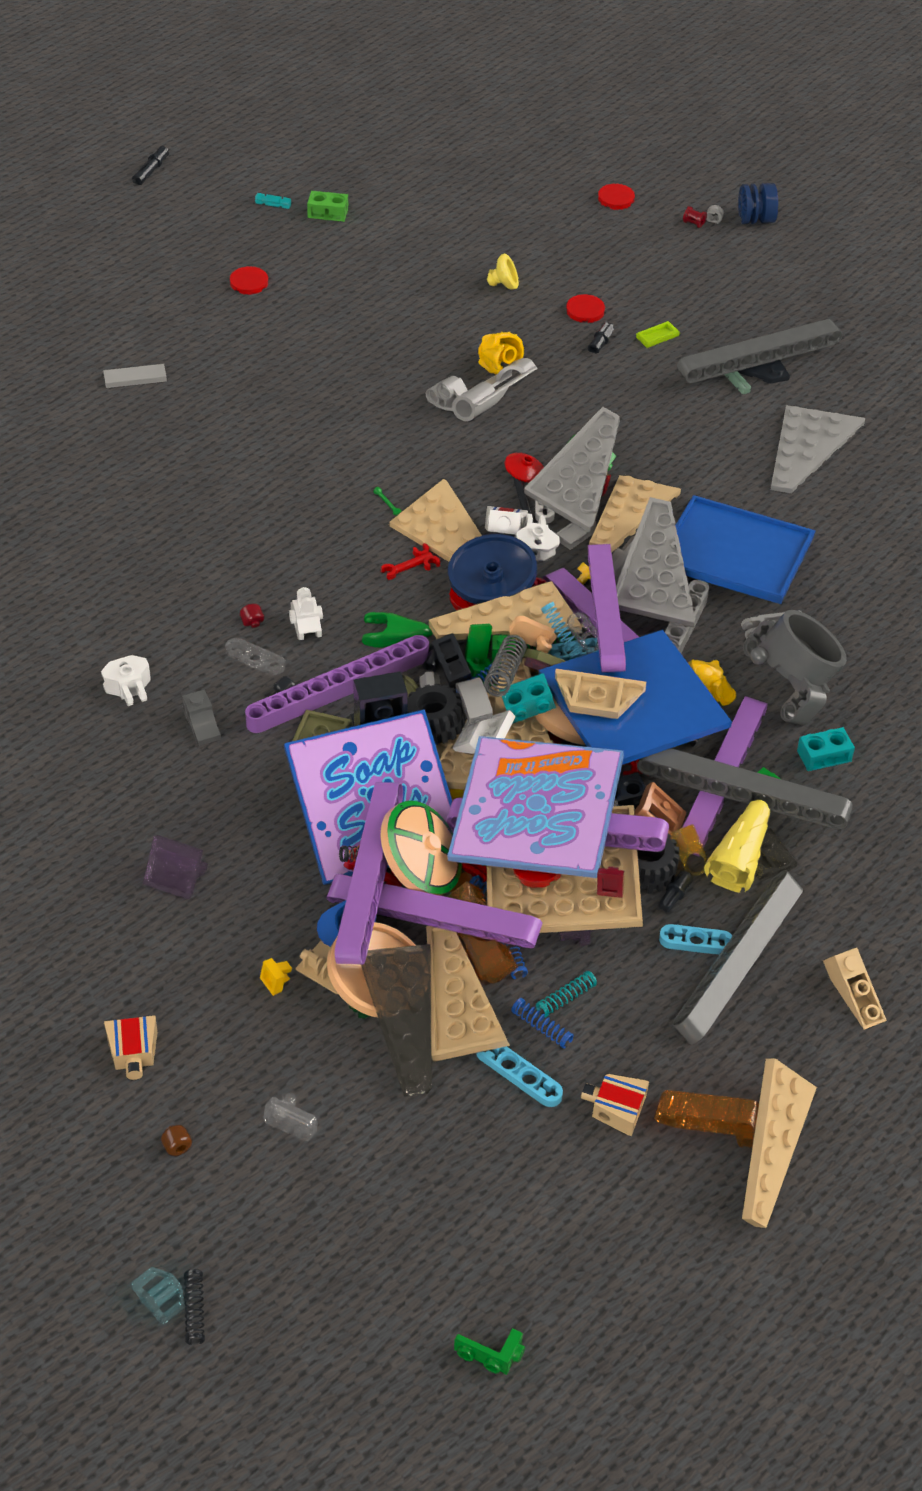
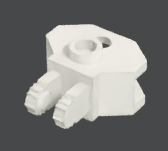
(539, 537)
(306, 614)
(128, 679)

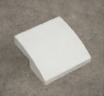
(494, 727)

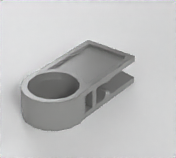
(573, 535)

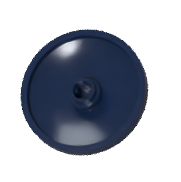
(492, 568)

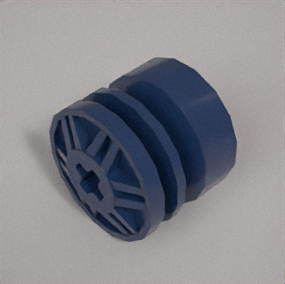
(758, 203)

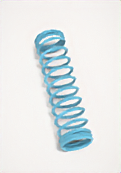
(575, 652)

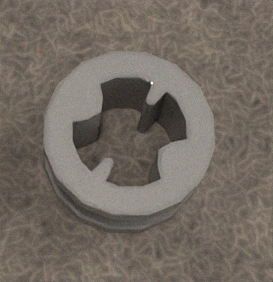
(712, 210)

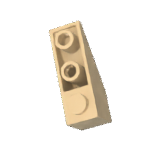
(855, 987)

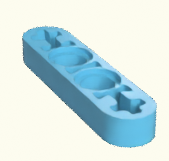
(519, 1071)

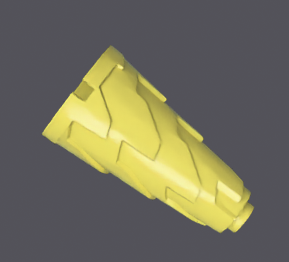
(738, 853)

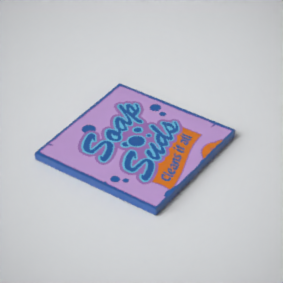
(338, 775)

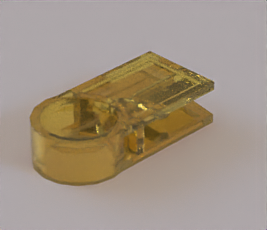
(689, 844)

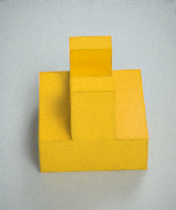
(275, 975)

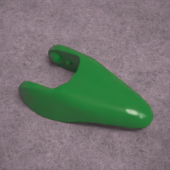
(397, 629)

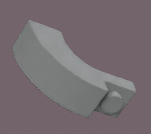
(475, 700)

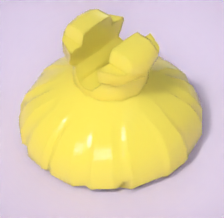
(504, 273)

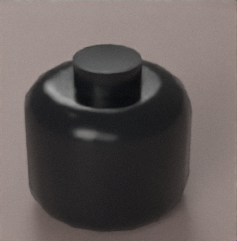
(283, 684)

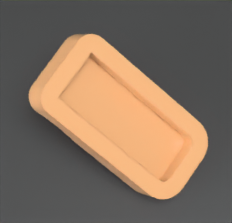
(533, 633)

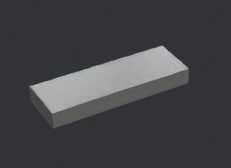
(135, 375)

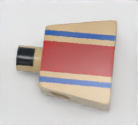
(132, 1044)
(617, 1101)

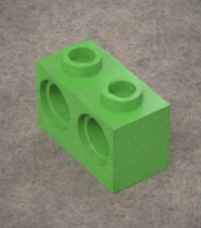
(327, 206)

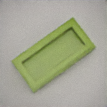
(657, 334)

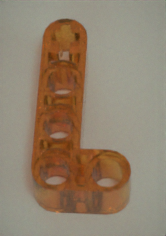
(709, 1114)

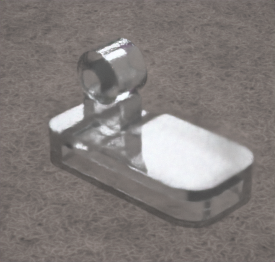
(288, 1118)

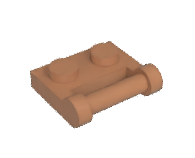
(661, 806)

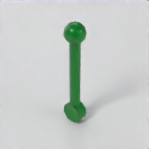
(377, 490)

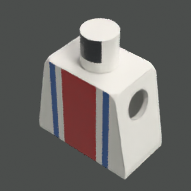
(504, 520)

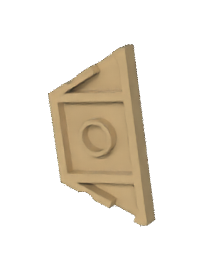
(598, 693)

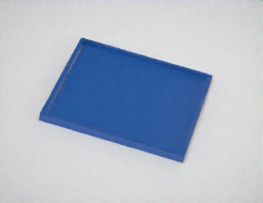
(741, 548)
(667, 714)

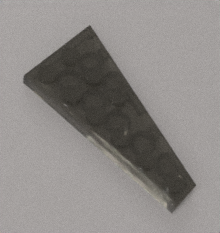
(402, 999)

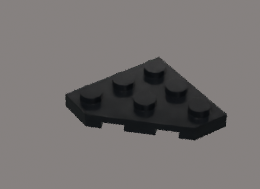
(769, 372)

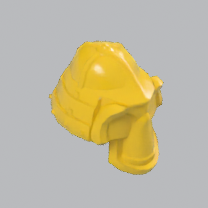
(499, 348)
(712, 677)

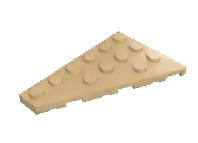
(437, 521)

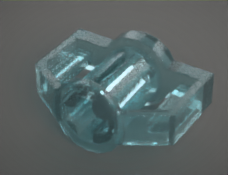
(159, 1294)

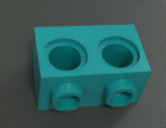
(529, 698)
(825, 749)

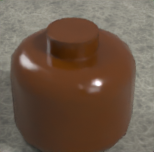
(176, 1140)

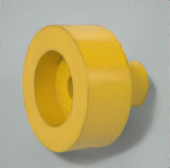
(585, 573)

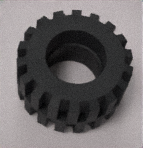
(442, 709)
(660, 872)

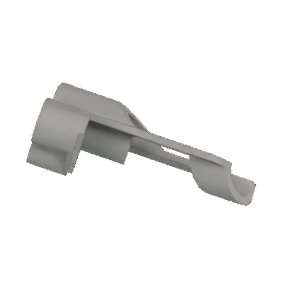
(467, 404)

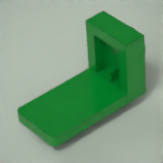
(477, 648)
(492, 1360)

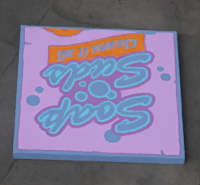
(537, 806)

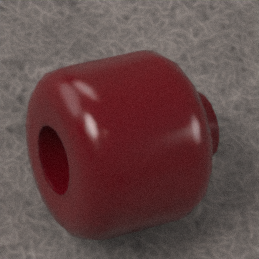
(252, 615)

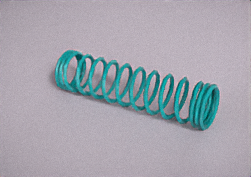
(585, 977)

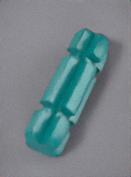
(272, 200)

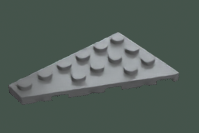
(808, 441)
(577, 474)
(654, 571)

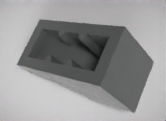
(201, 717)

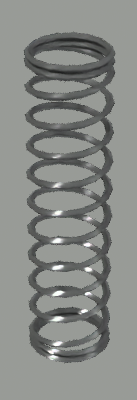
(502, 652)

